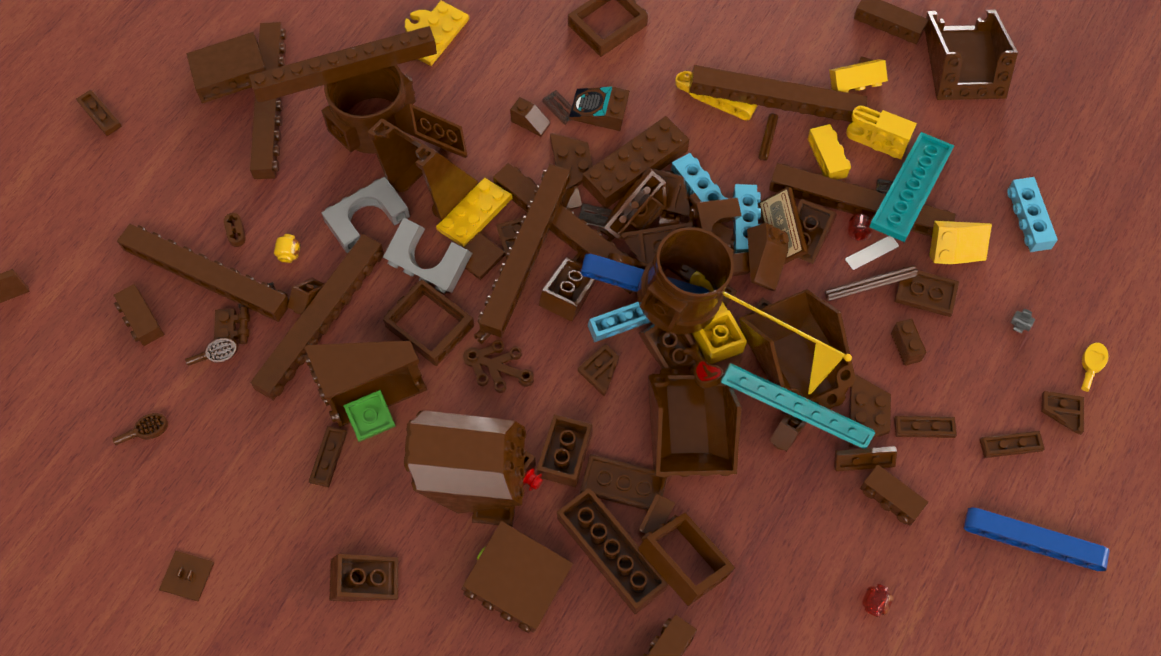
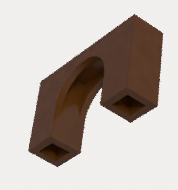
(717, 211)

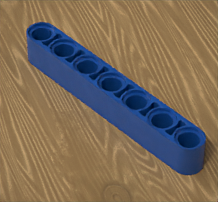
(625, 275)
(1036, 539)

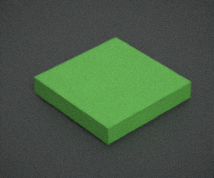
(369, 416)

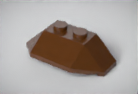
(638, 206)

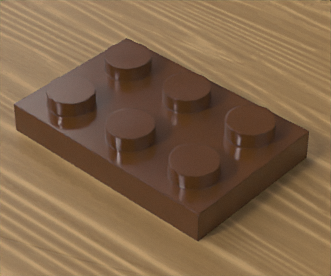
(928, 293)

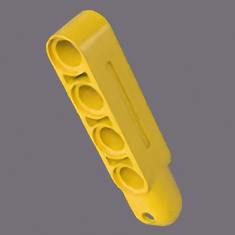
(739, 109)

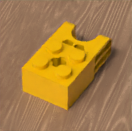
(880, 131)
(721, 337)

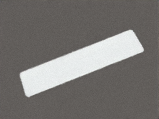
(872, 252)

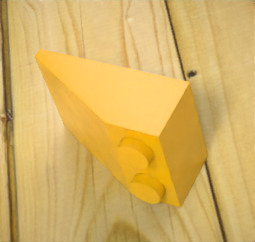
(959, 242)

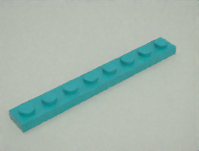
(797, 406)

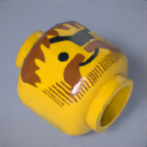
(287, 248)

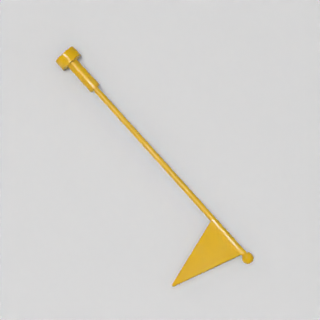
(824, 356)

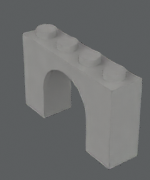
(377, 194)
(402, 252)

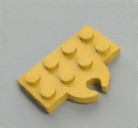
(444, 23)
(474, 212)

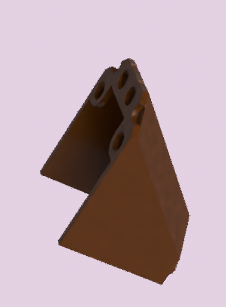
(789, 356)
(692, 425)
(466, 460)

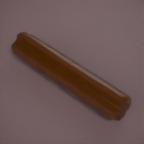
(768, 136)

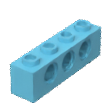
(690, 165)
(746, 195)
(1027, 201)
(617, 322)

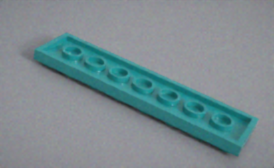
(911, 187)

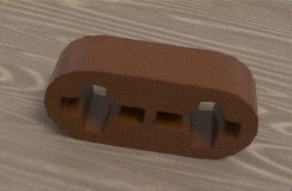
(237, 229)

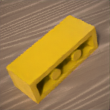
(859, 76)
(829, 152)

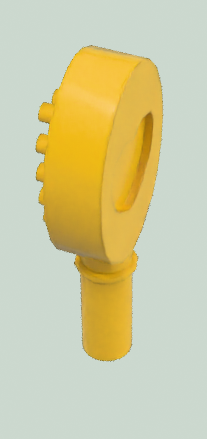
(1093, 361)

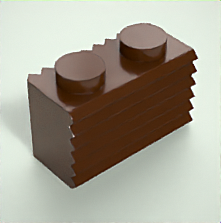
(908, 342)

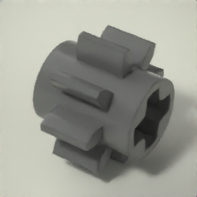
(1022, 320)

